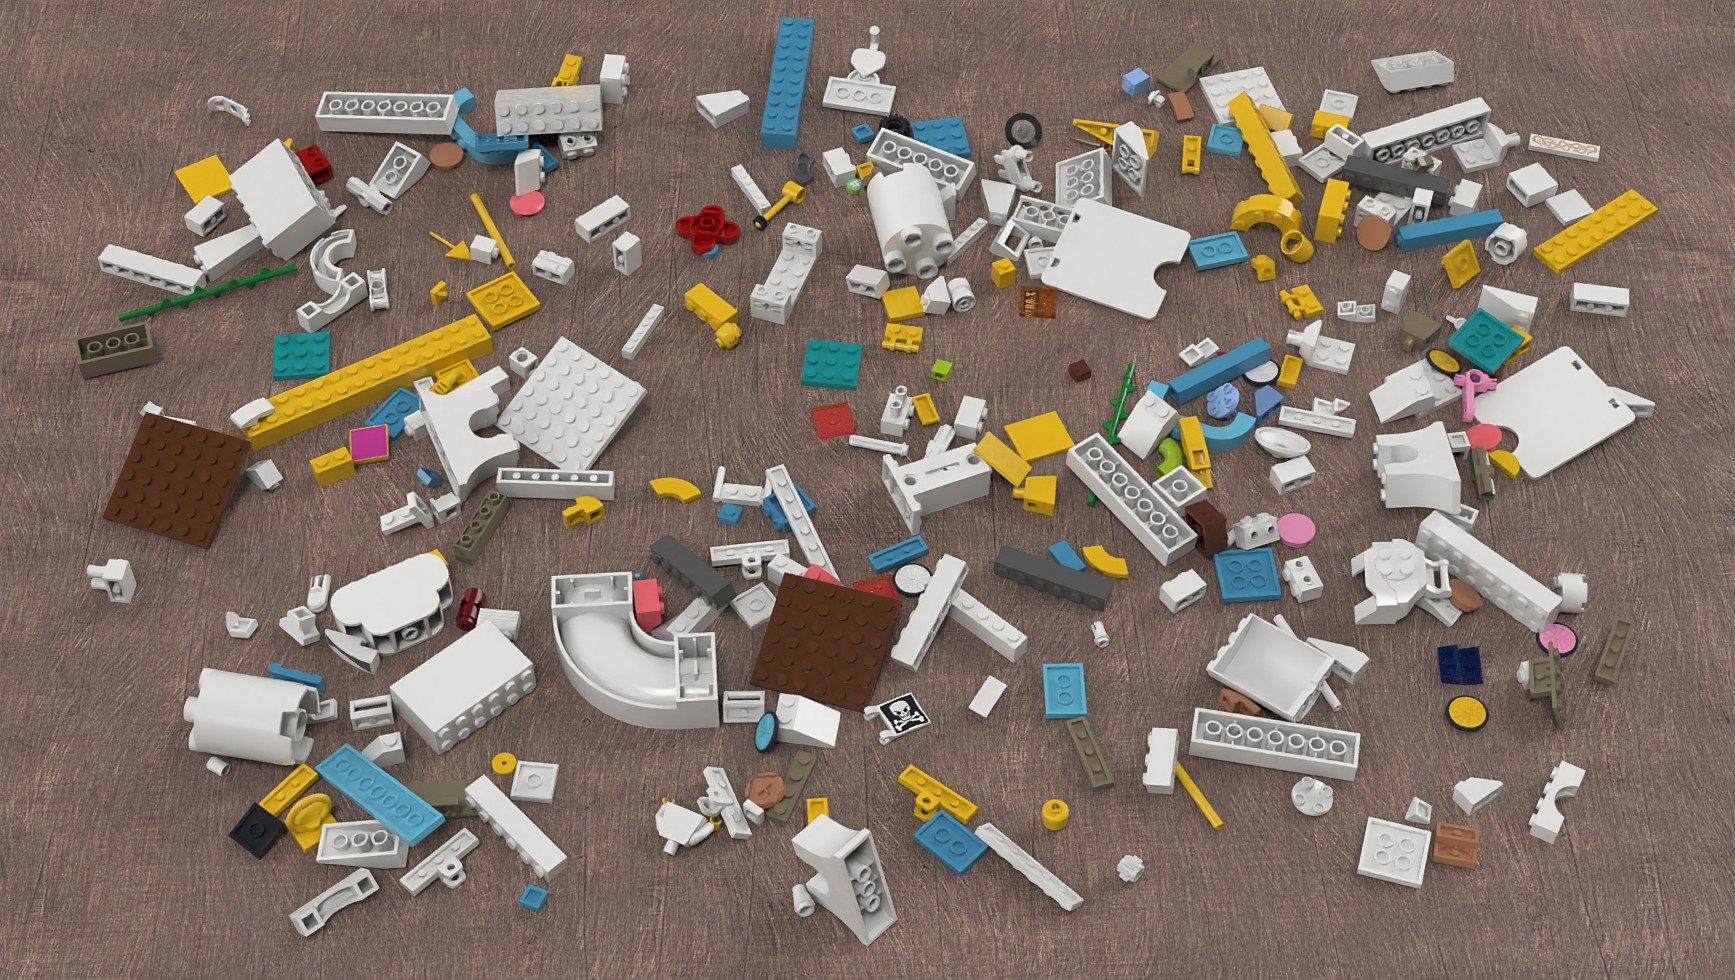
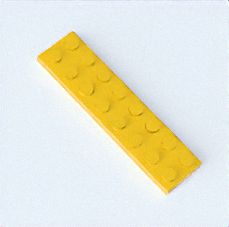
(1595, 231)

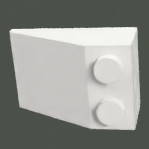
(399, 170)
(1508, 306)
(1403, 396)
(1148, 425)
(806, 722)

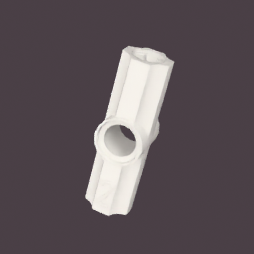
(369, 195)
(941, 441)

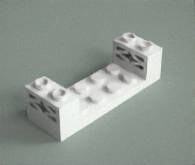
(1393, 206)
(789, 275)

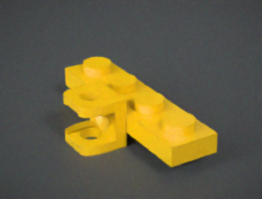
(935, 796)

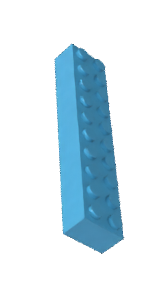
(787, 83)

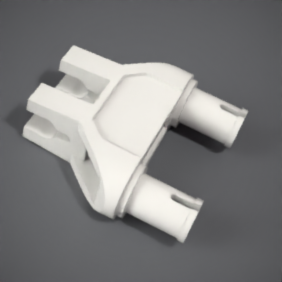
(1016, 168)

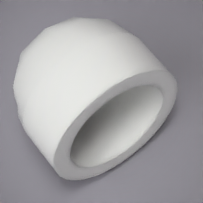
(1035, 242)

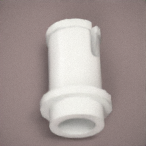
(1101, 639)

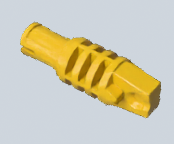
(444, 385)

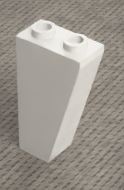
(227, 251)

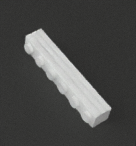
(750, 189)
(966, 239)
(643, 332)

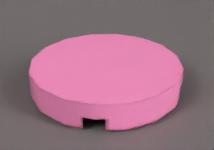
(1296, 530)

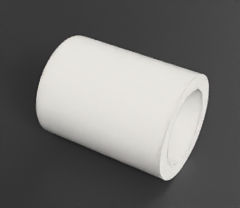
(218, 766)

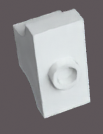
(301, 625)

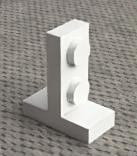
(414, 512)

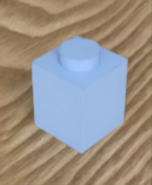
(1135, 82)

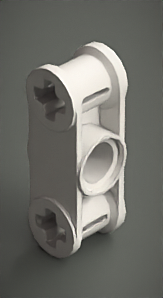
(378, 289)

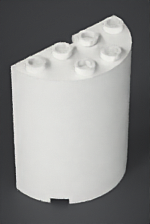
(1272, 668)

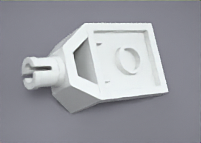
(1486, 151)
(1322, 351)

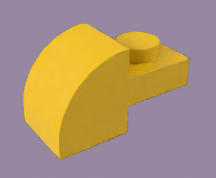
(586, 509)

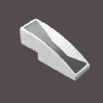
(353, 651)

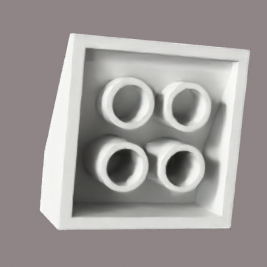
(1130, 156)

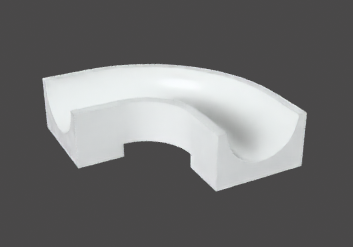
(622, 666)

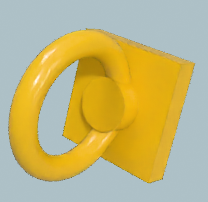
(307, 823)

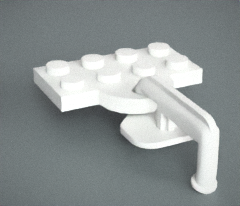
(862, 87)

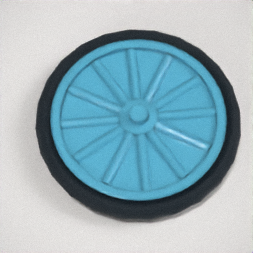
(766, 732)

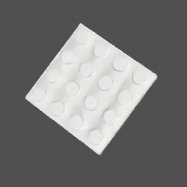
(1225, 87)

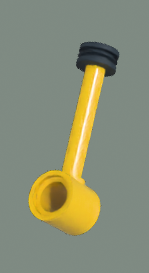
(791, 192)

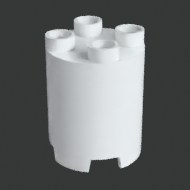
(910, 221)
(251, 717)

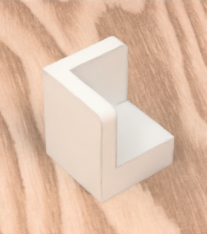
(1459, 443)

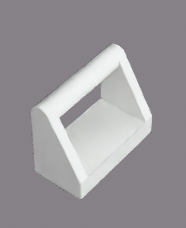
(1000, 249)
(743, 709)
(371, 717)

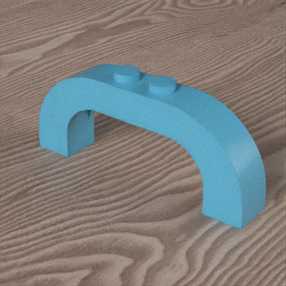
(466, 136)
(1216, 438)

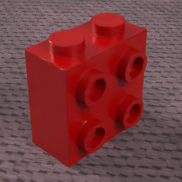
(315, 163)

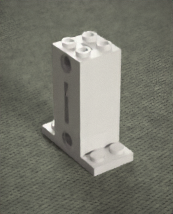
(935, 483)

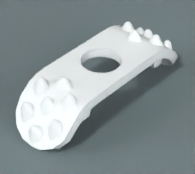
(222, 104)

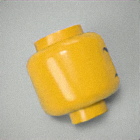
(728, 335)
(1055, 814)

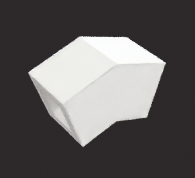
(151, 408)

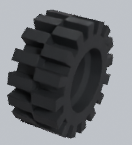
(896, 123)

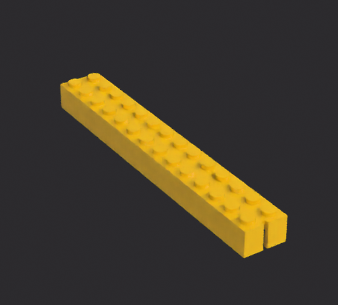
(369, 380)

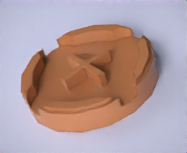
(446, 156)
(1373, 232)
(1464, 596)
(766, 790)

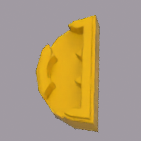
(1506, 462)

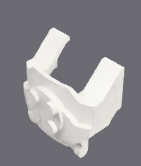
(1397, 579)

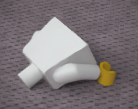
(682, 826)

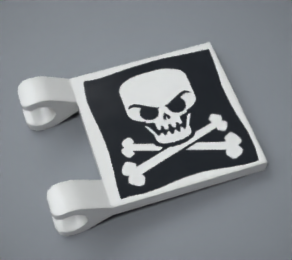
(900, 716)

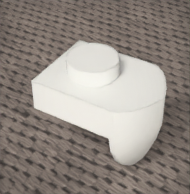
(240, 626)

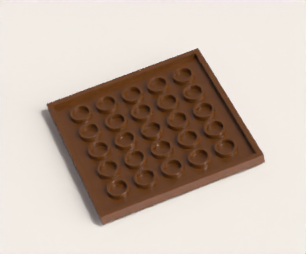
(177, 480)
(825, 642)

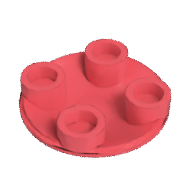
(527, 204)
(1484, 435)

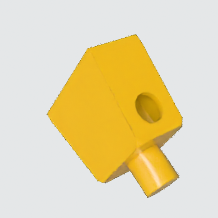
(1038, 494)

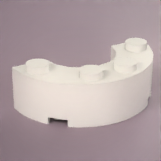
(327, 253)

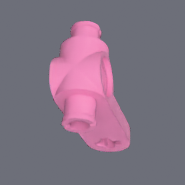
(1469, 388)

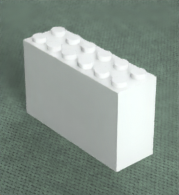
(548, 110)
(281, 200)
(463, 687)

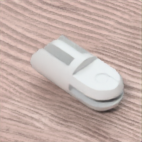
(318, 593)

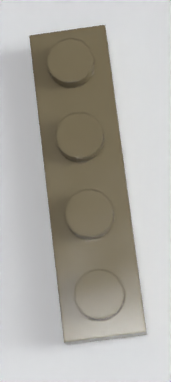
(1614, 651)
(1089, 753)
(795, 783)

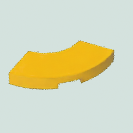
(675, 488)
(1105, 563)

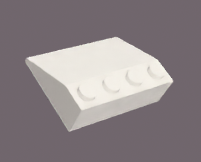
(1414, 71)
(1084, 177)

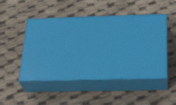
(1064, 555)

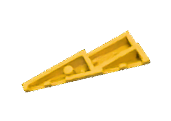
(1106, 132)

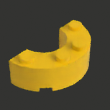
(1267, 209)

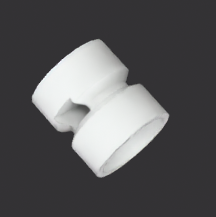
(961, 294)

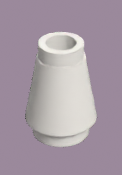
(803, 902)

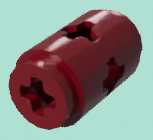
(469, 609)

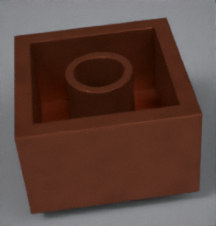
(1209, 526)

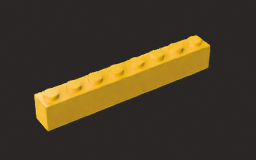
(1264, 148)

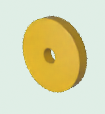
(502, 758)

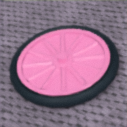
(1562, 637)

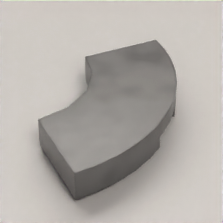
(801, 169)

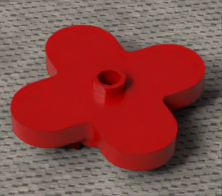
(707, 229)

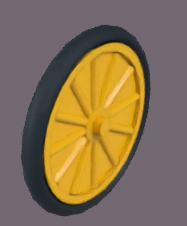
(1443, 362)
(1467, 713)

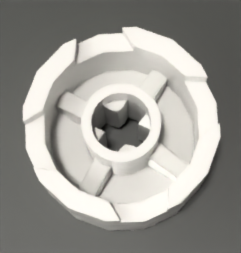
(1506, 243)
(1572, 591)

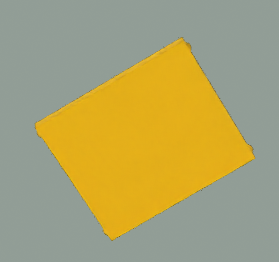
(204, 179)
(1039, 436)
(1002, 459)

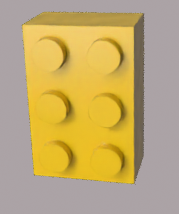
(1332, 211)

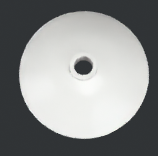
(1282, 442)

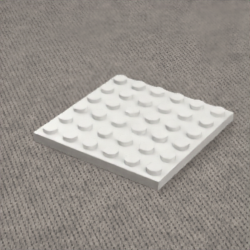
(570, 407)

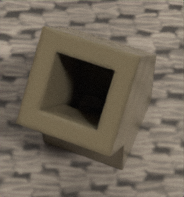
(1422, 163)

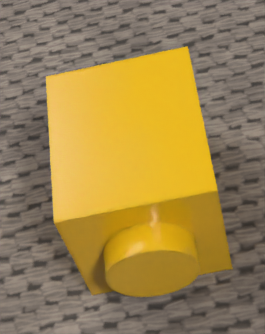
(1003, 273)

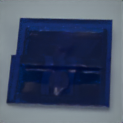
(1460, 665)

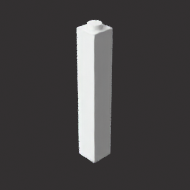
(494, 378)

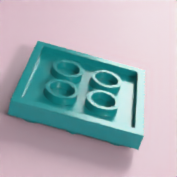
(1485, 341)
(301, 356)
(831, 364)

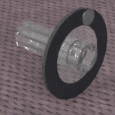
(1023, 130)

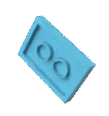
(1217, 251)
(1064, 690)

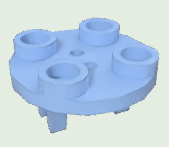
(1223, 402)

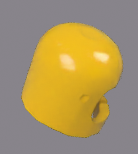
(1301, 251)

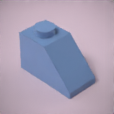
(1266, 404)

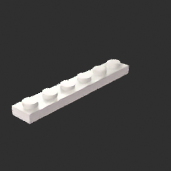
(1030, 867)

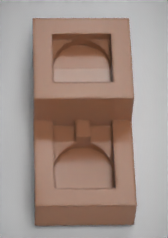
(1180, 105)
(1236, 702)

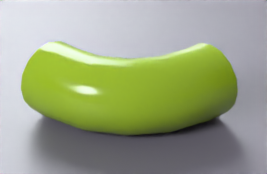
(1172, 457)

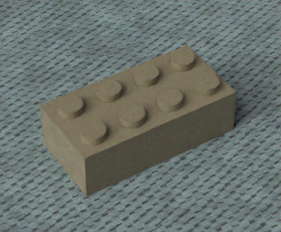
(115, 350)

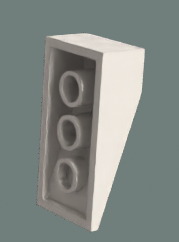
(361, 845)

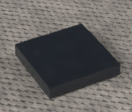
(257, 830)

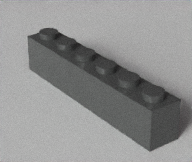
(1394, 179)
(692, 572)
(1053, 578)

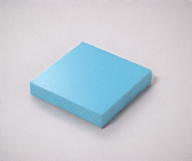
(1225, 140)

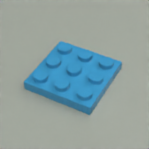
(943, 134)
(491, 142)
(1247, 575)

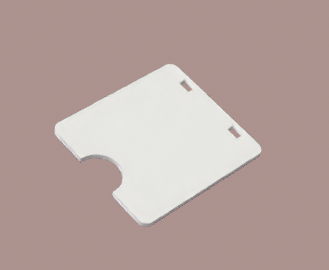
(1114, 258)
(1553, 411)

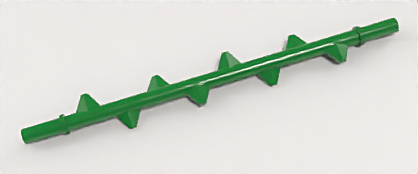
(200, 293)
(1118, 415)

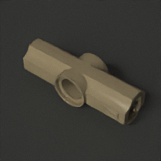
(1482, 474)

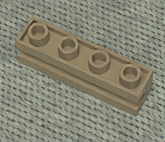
(481, 527)

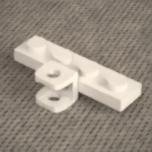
(749, 555)
(723, 801)
(442, 864)

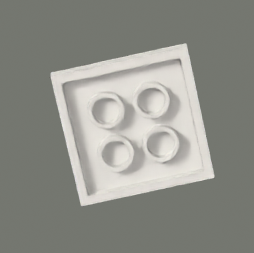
(1441, 385)
(1394, 852)

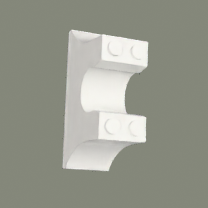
(462, 453)
(1418, 470)
(848, 876)

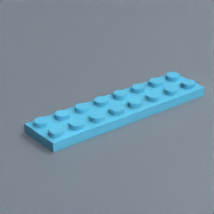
(380, 795)

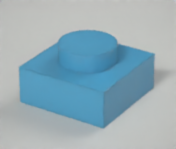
(862, 133)
(429, 477)
(730, 514)
(533, 898)

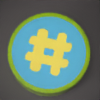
(853, 186)

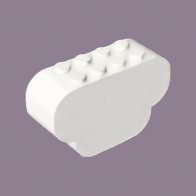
(396, 604)

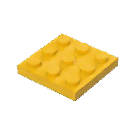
(503, 300)

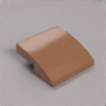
(1455, 845)

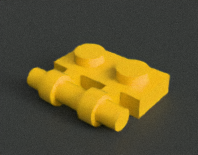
(1305, 300)
(902, 338)

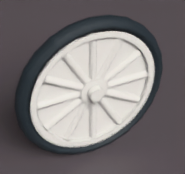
(1263, 374)
(910, 579)

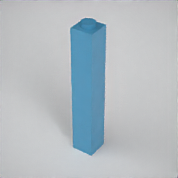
(1447, 230)
(1219, 371)

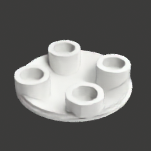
(1312, 796)

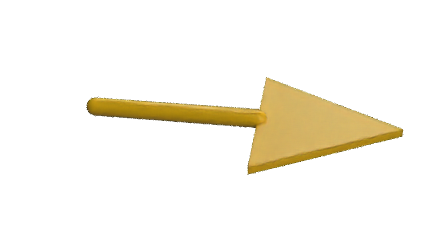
(459, 251)

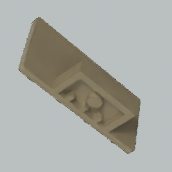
(1189, 68)
(1547, 681)
(445, 797)

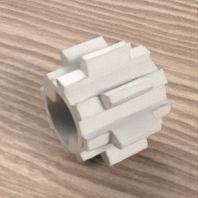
(1130, 868)

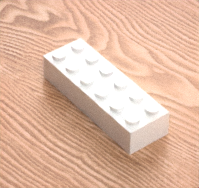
(893, 150)

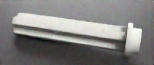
(890, 447)

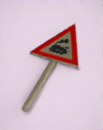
(1108, 147)

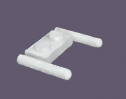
(739, 493)

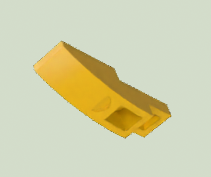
(569, 72)
(1195, 450)

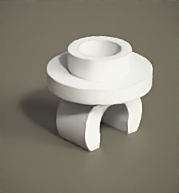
(1156, 98)

